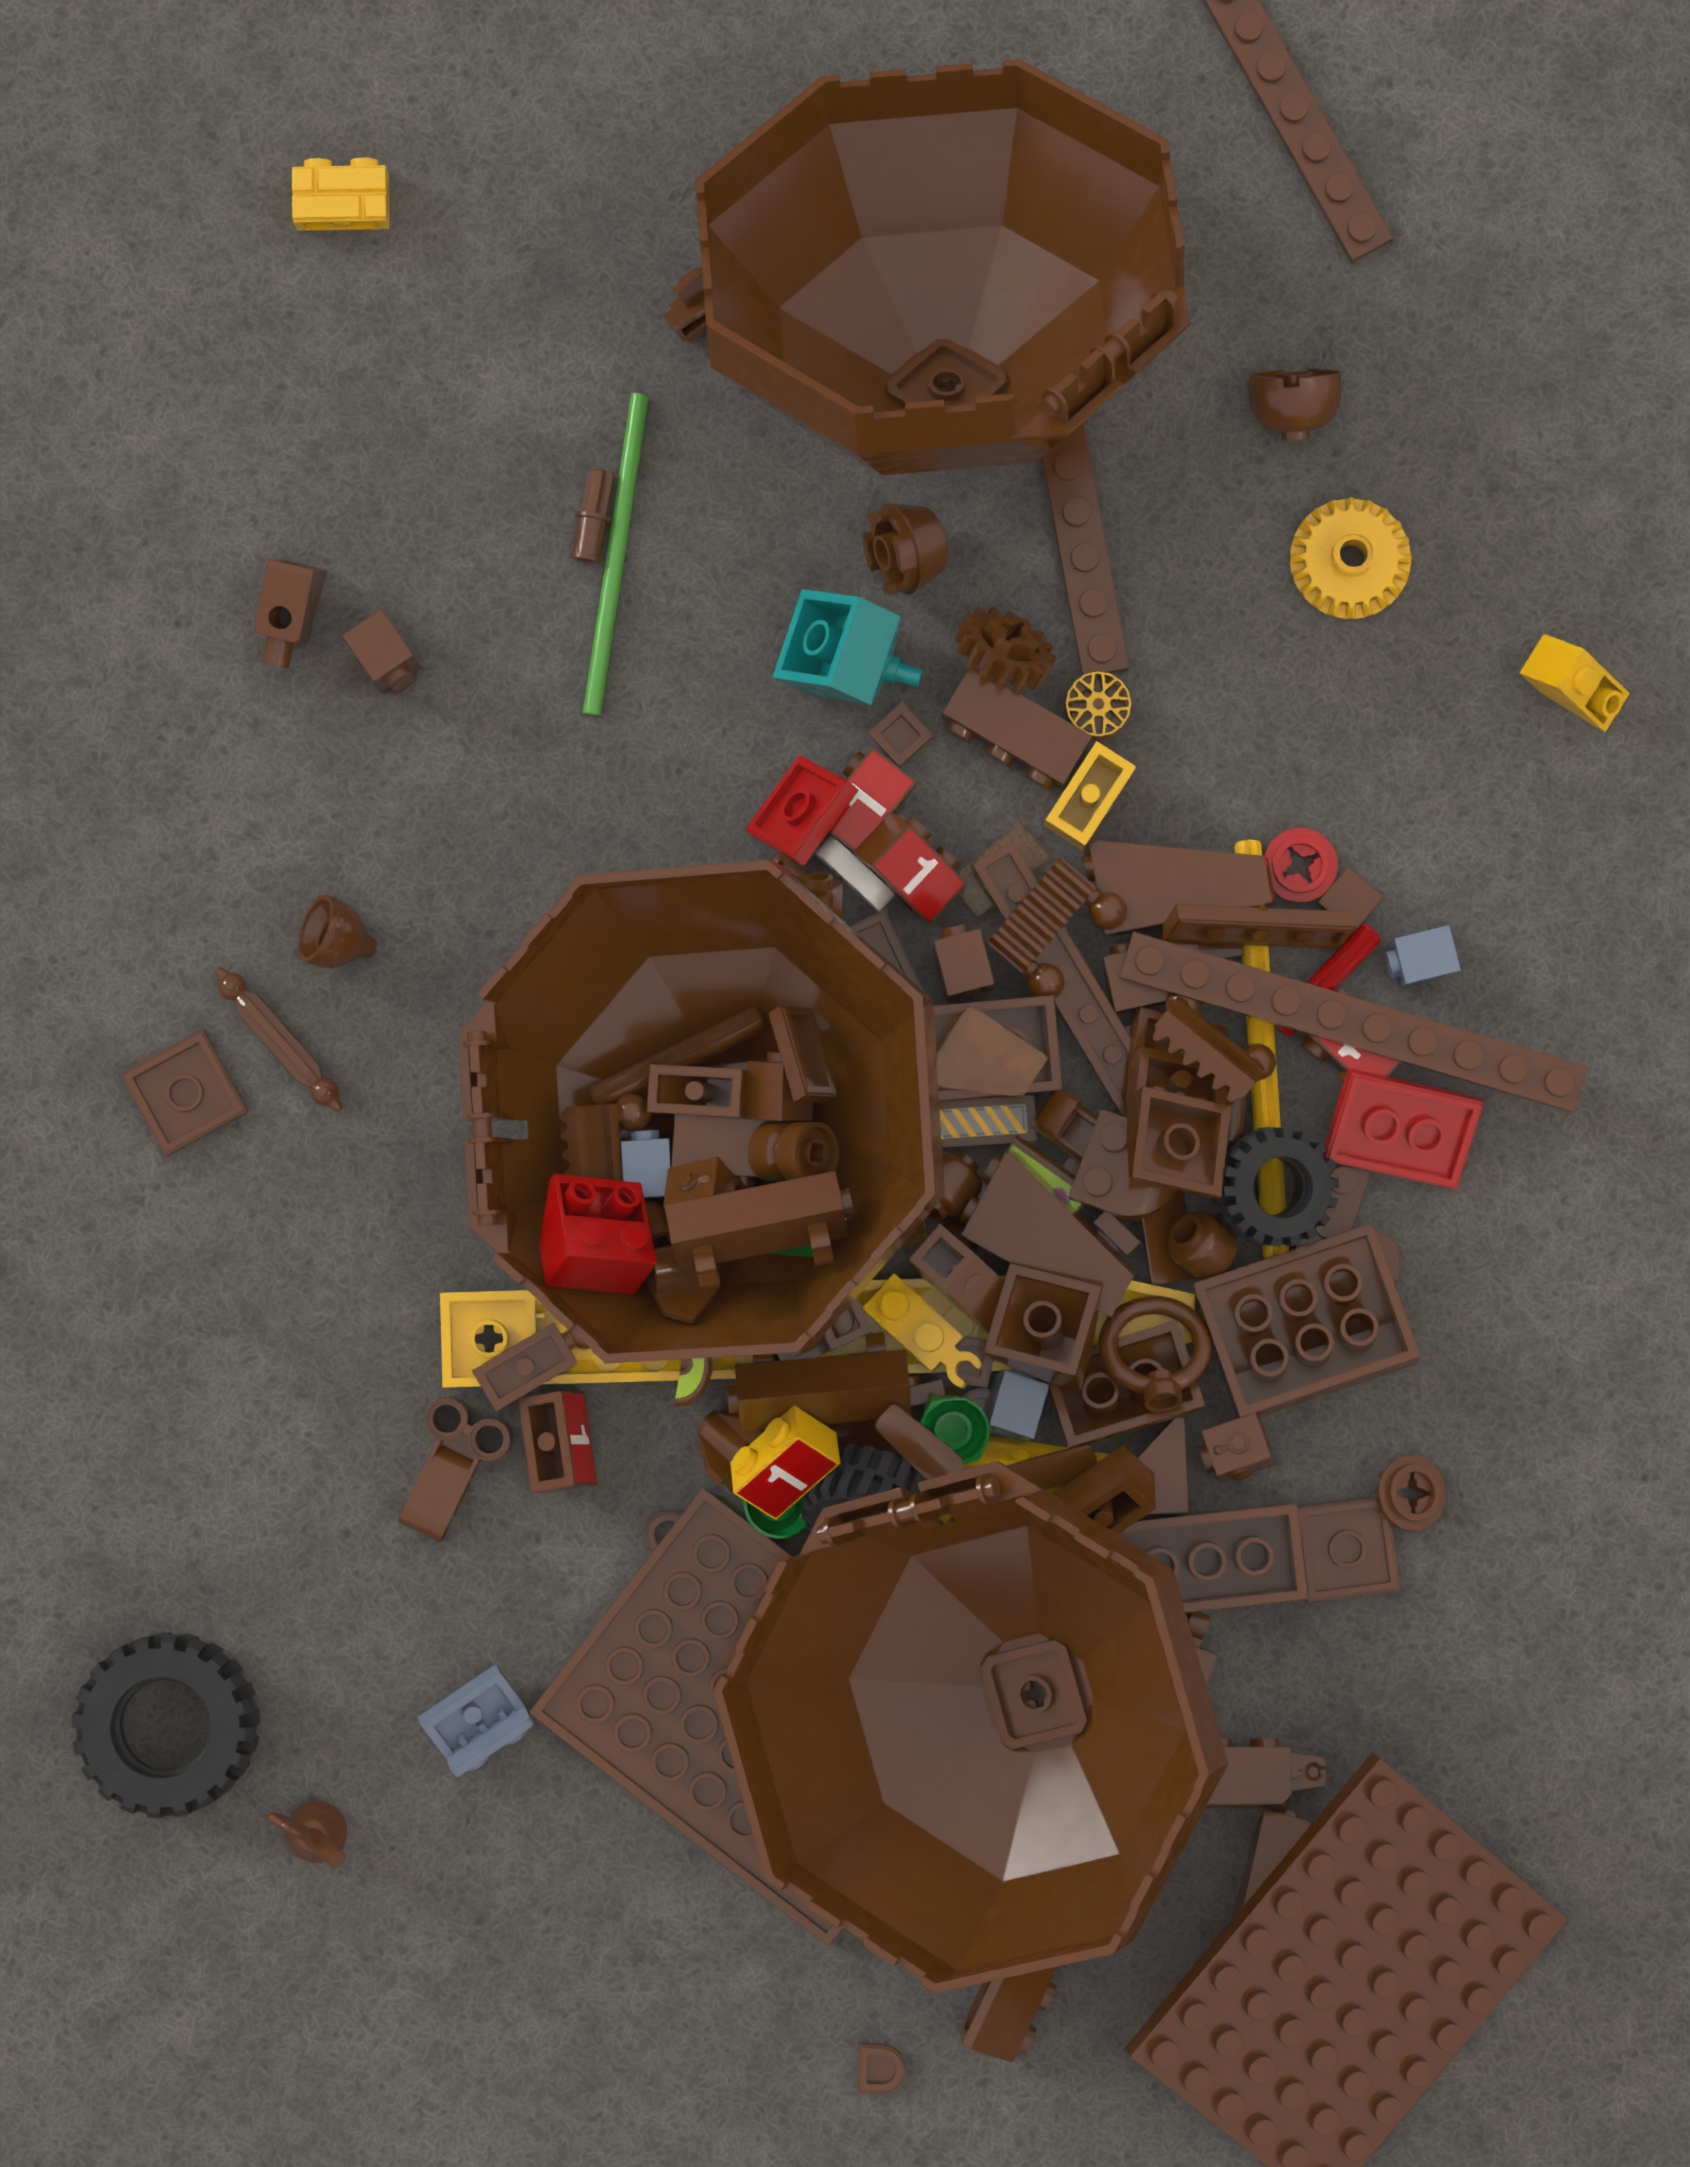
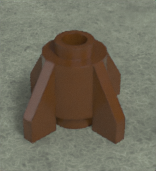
(720, 1441)

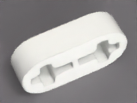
(854, 873)

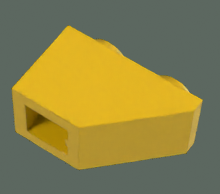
(1574, 681)

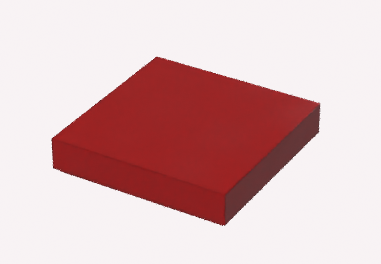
(801, 810)

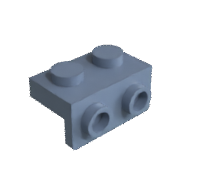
(477, 1721)

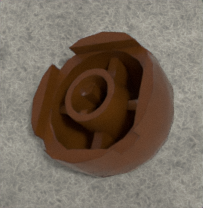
(1295, 400)

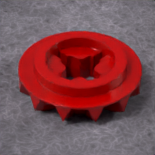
(1321, 871)

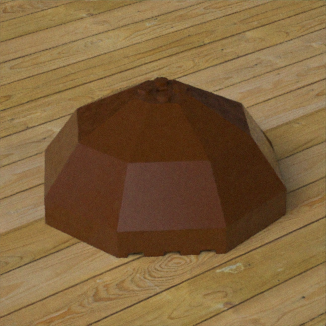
(941, 241)
(641, 967)
(913, 1774)

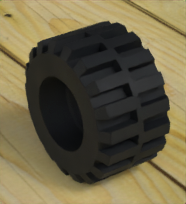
(1310, 1195)
(859, 1474)

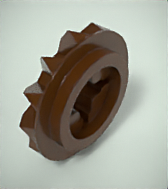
(1422, 1477)

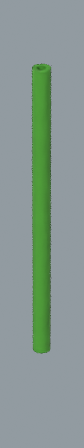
(615, 554)

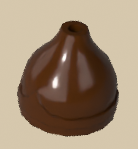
(333, 934)

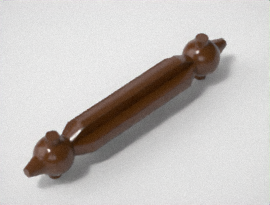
(278, 1039)

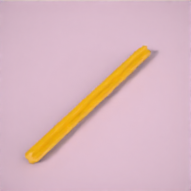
(1265, 1092)

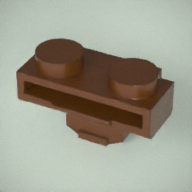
(688, 311)

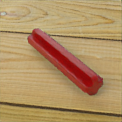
(1343, 962)

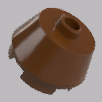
(905, 547)

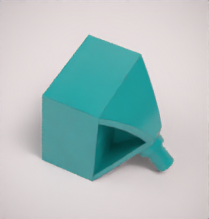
(842, 648)

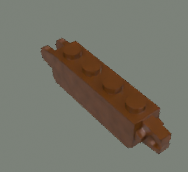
(1265, 1775)

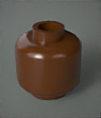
(960, 1185)
(1202, 1245)

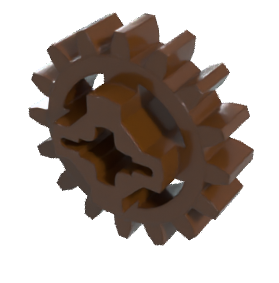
(1005, 648)

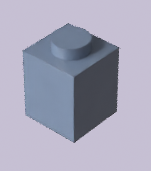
(1422, 956)
(647, 1161)
(1015, 1405)

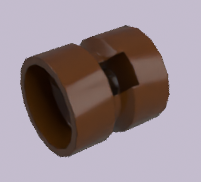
(792, 1150)

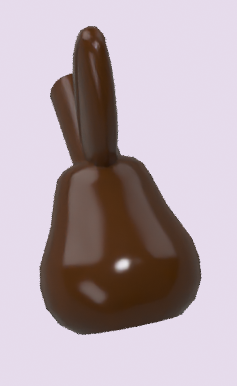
(314, 1832)

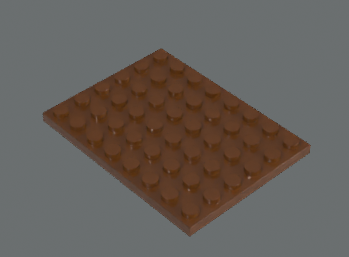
(645, 1681)
(1347, 1978)

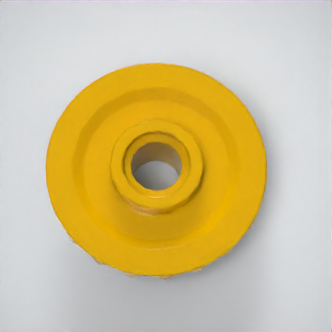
(1344, 589)

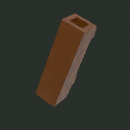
(759, 1223)
(824, 1387)

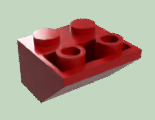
(595, 1235)

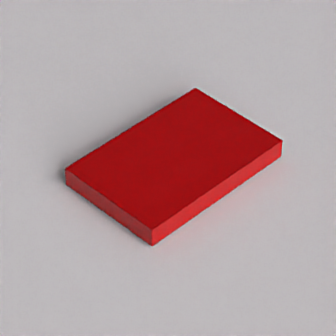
(1402, 1128)

